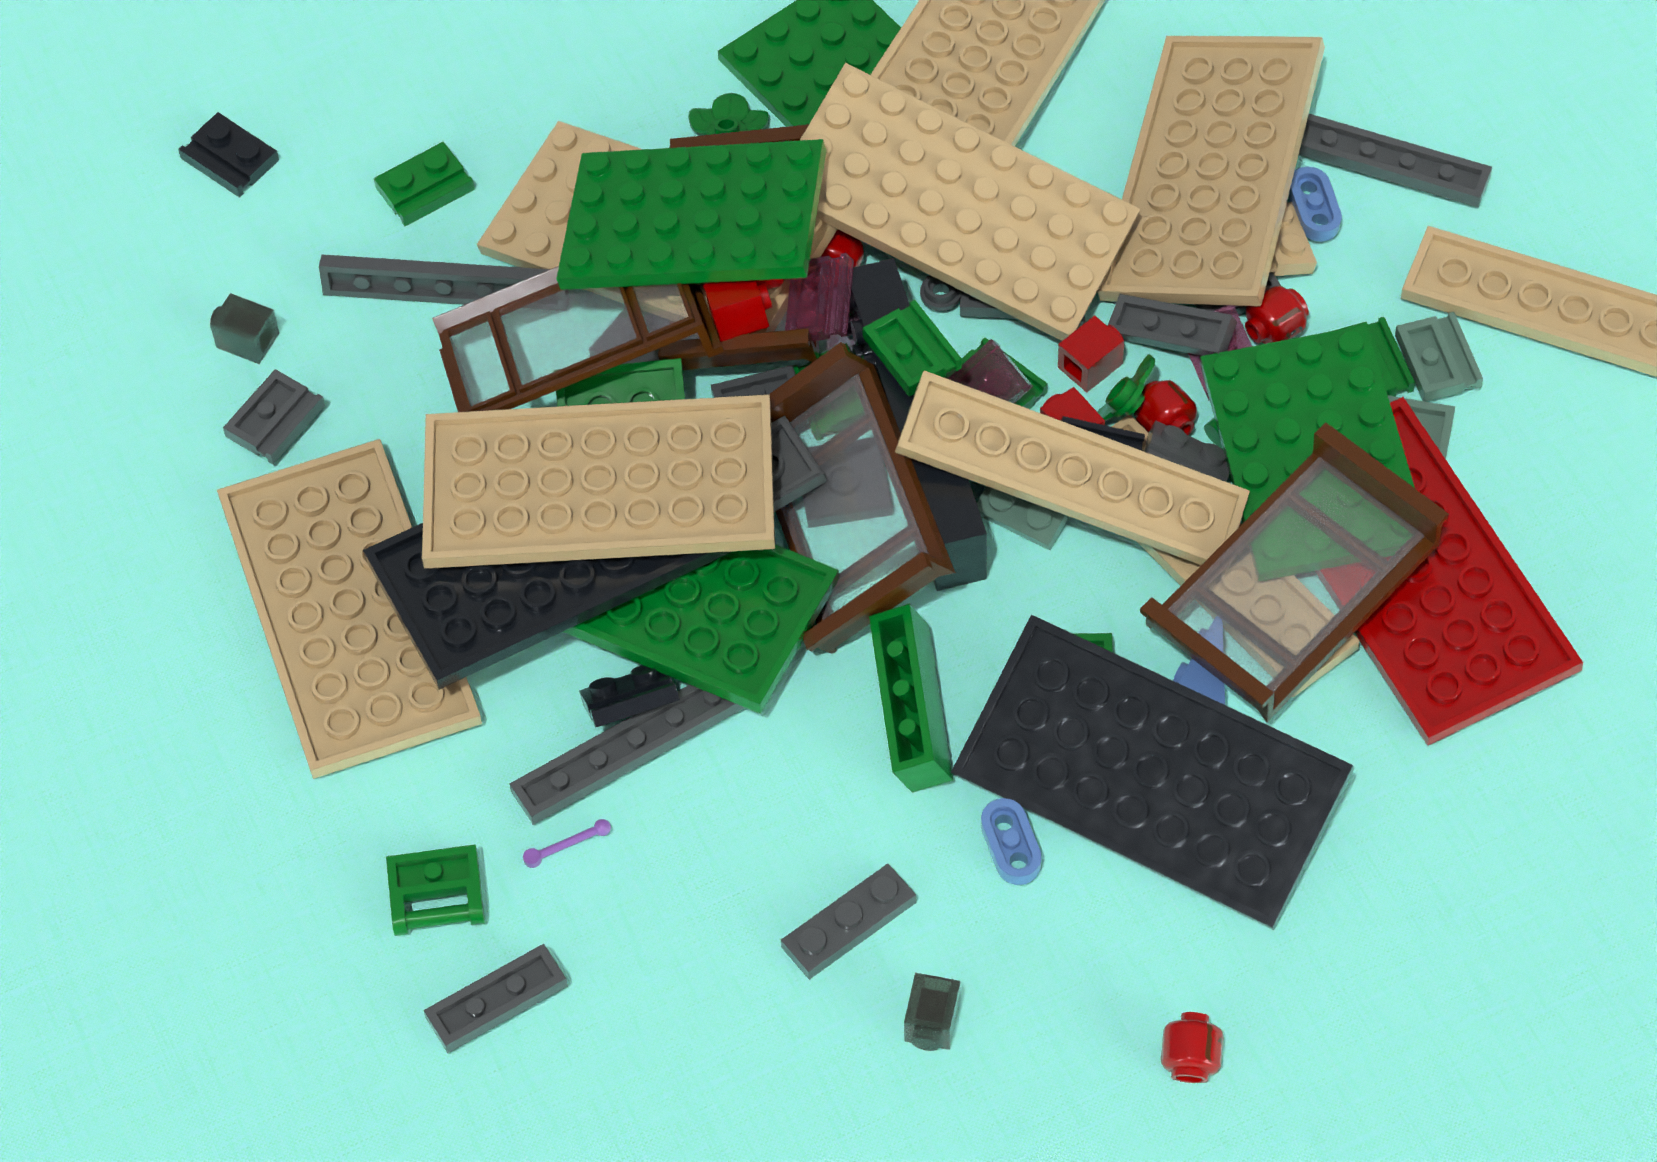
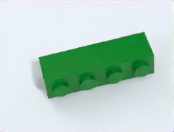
(910, 698)

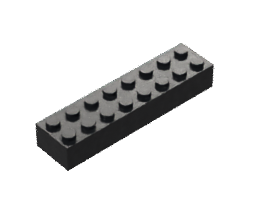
(875, 293)

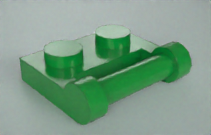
(434, 876)

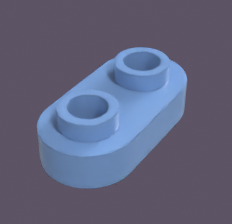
(1316, 207)
(1011, 844)

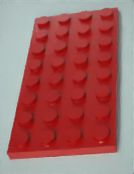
(1466, 622)

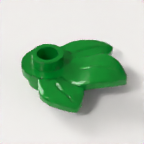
(727, 115)
(1126, 394)

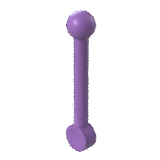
(533, 857)

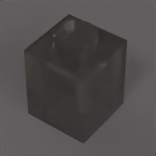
(244, 328)
(932, 1012)

